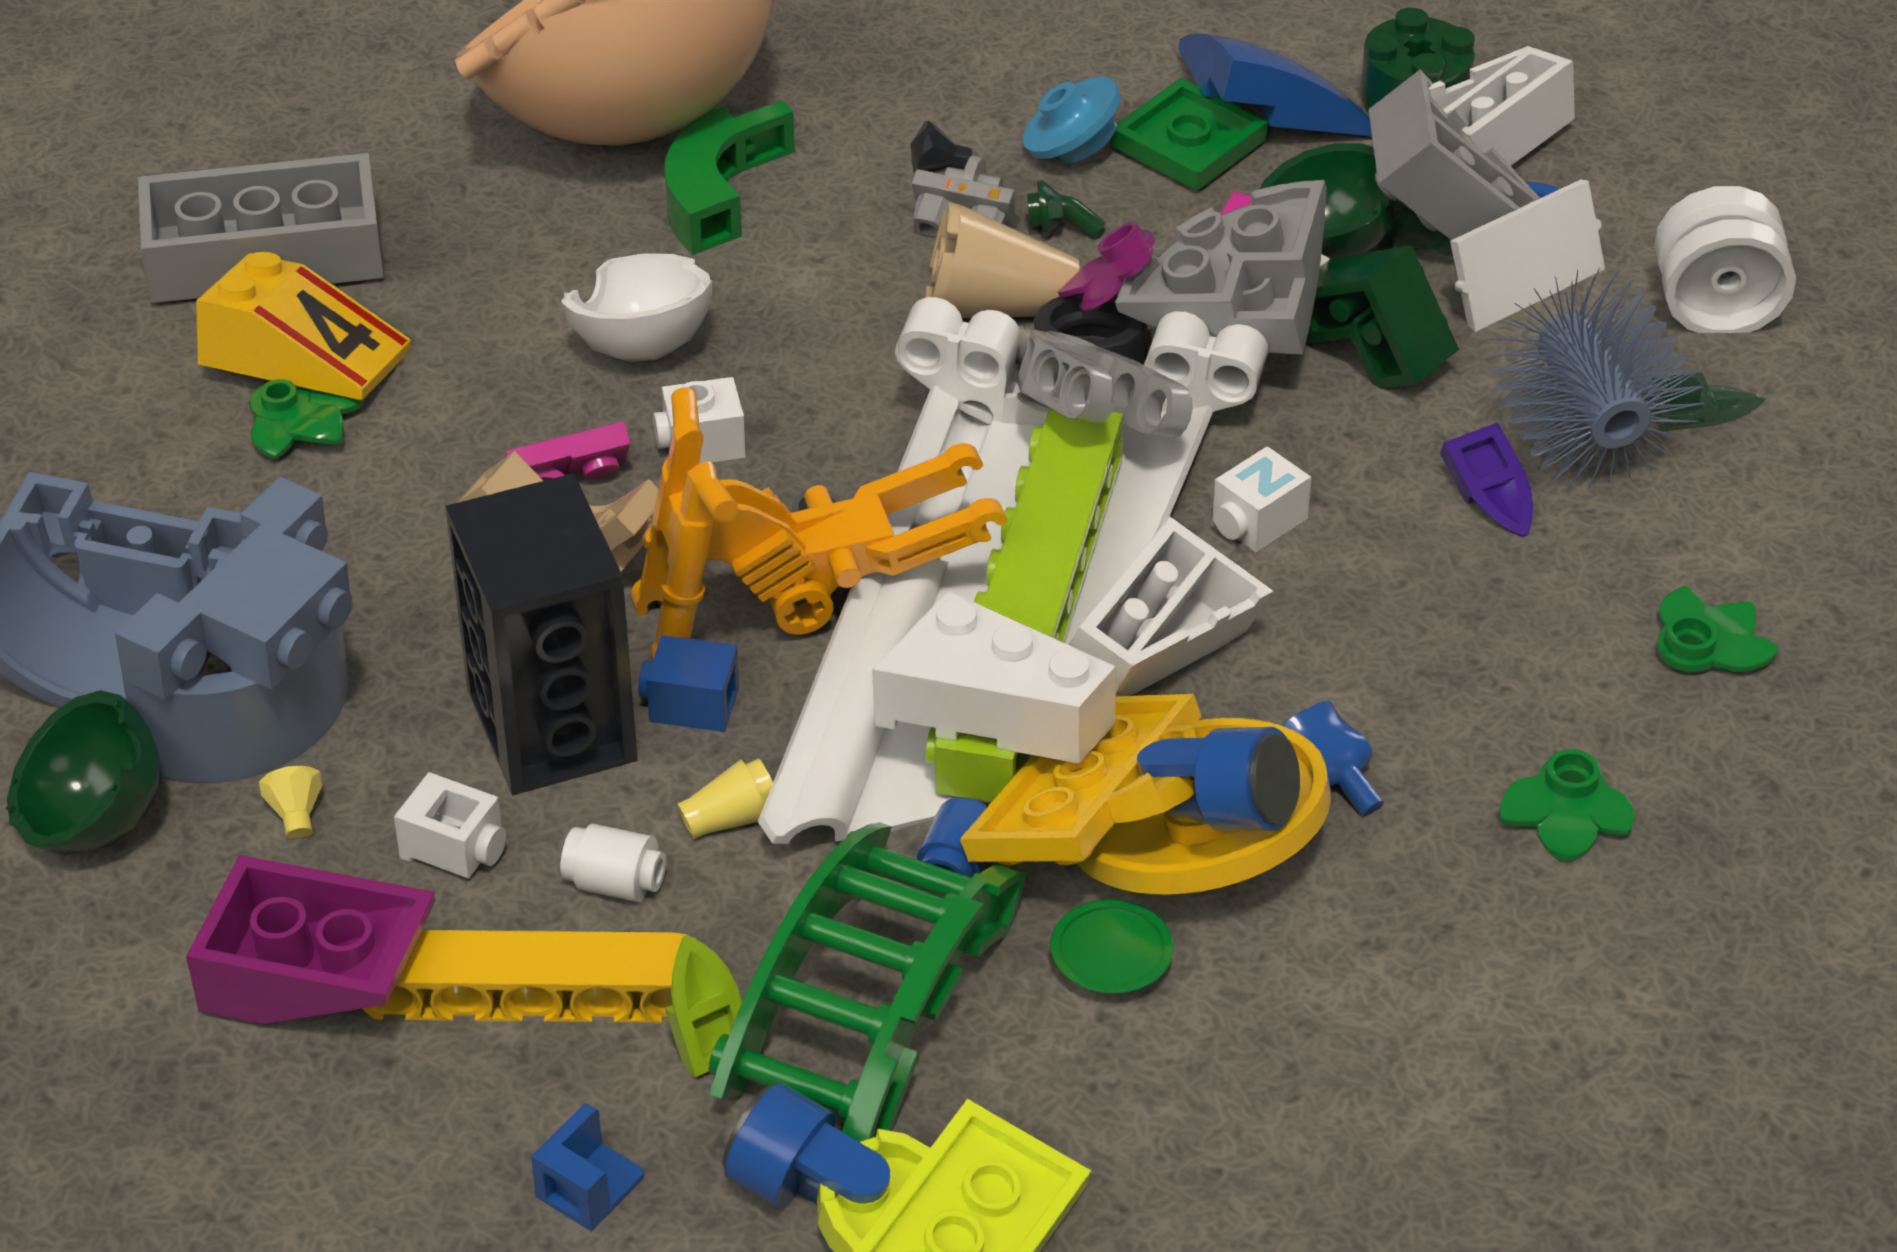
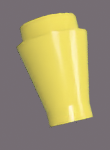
(728, 800)

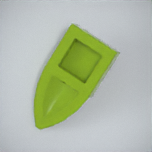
(703, 1003)

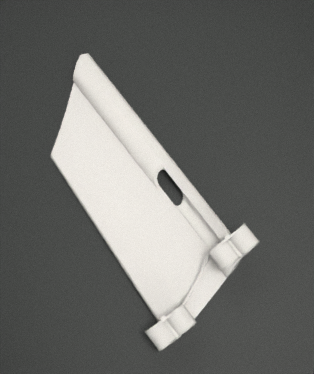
(837, 761)

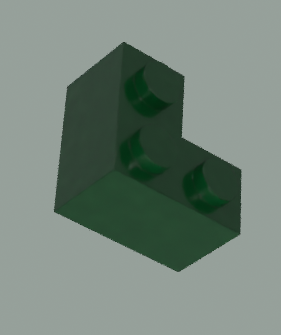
(1386, 311)

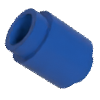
(943, 843)

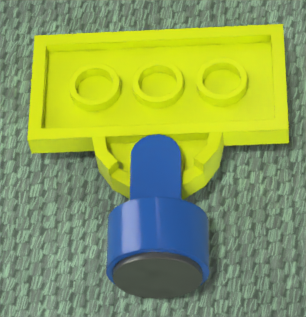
(970, 1192)

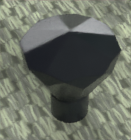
(935, 150)

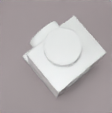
(450, 826)

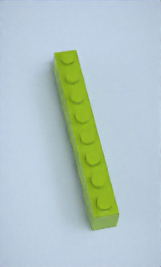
(1038, 570)

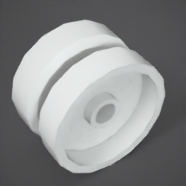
(1724, 261)

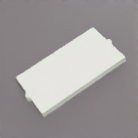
(1525, 252)

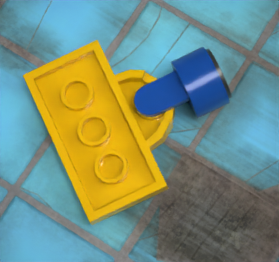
(1134, 772)

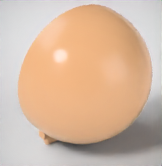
(615, 65)

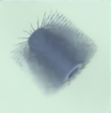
(1593, 379)

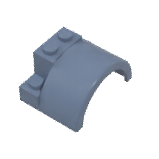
(279, 626)
(62, 631)

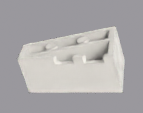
(1513, 101)
(1170, 609)
(995, 680)

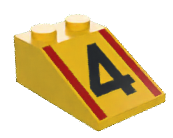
(294, 326)

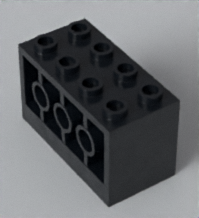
(543, 633)

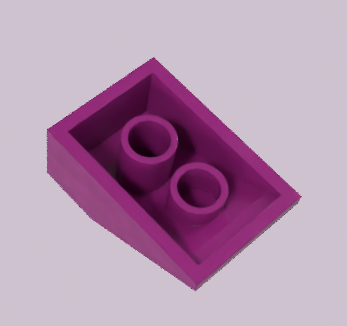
(302, 942)

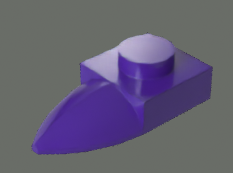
(1491, 476)

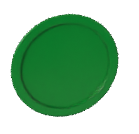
(1111, 946)

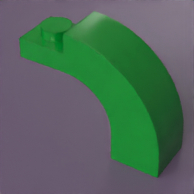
(706, 156)

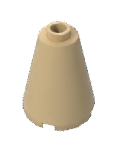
(993, 266)

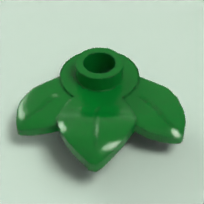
(296, 414)
(1710, 636)
(1564, 811)

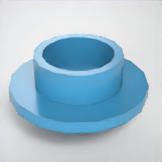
(1073, 120)

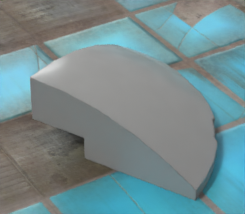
(1241, 267)

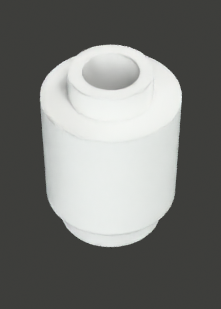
(612, 862)

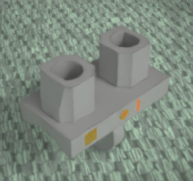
(964, 187)

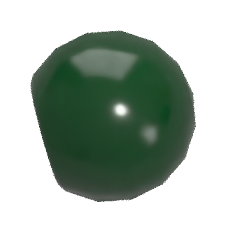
(1355, 207)
(84, 776)

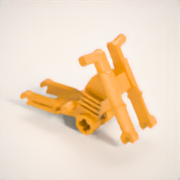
(784, 551)

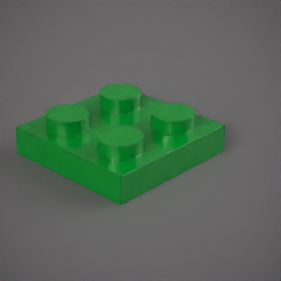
(1188, 134)

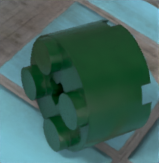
(1413, 44)

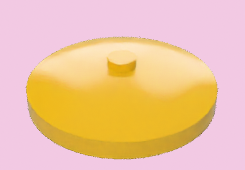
(1190, 856)

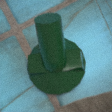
(1049, 208)

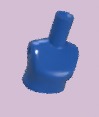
(1343, 751)

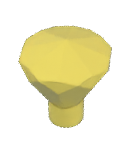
(292, 795)

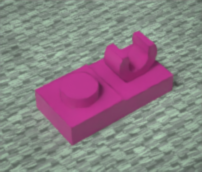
(590, 452)

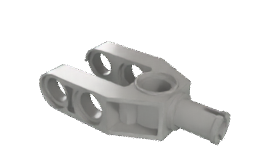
(1094, 382)

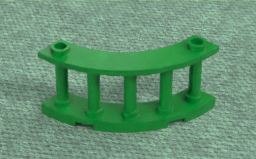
(966, 920)

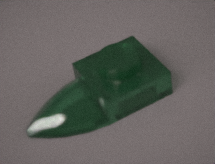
(1720, 403)

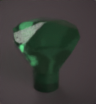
(1410, 231)

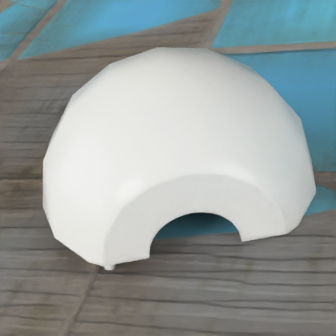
(641, 306)

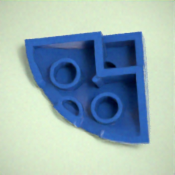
(1281, 87)

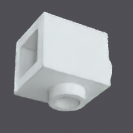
(719, 419)

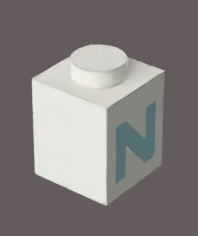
(1261, 499)

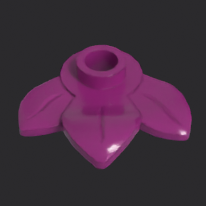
(1122, 256)

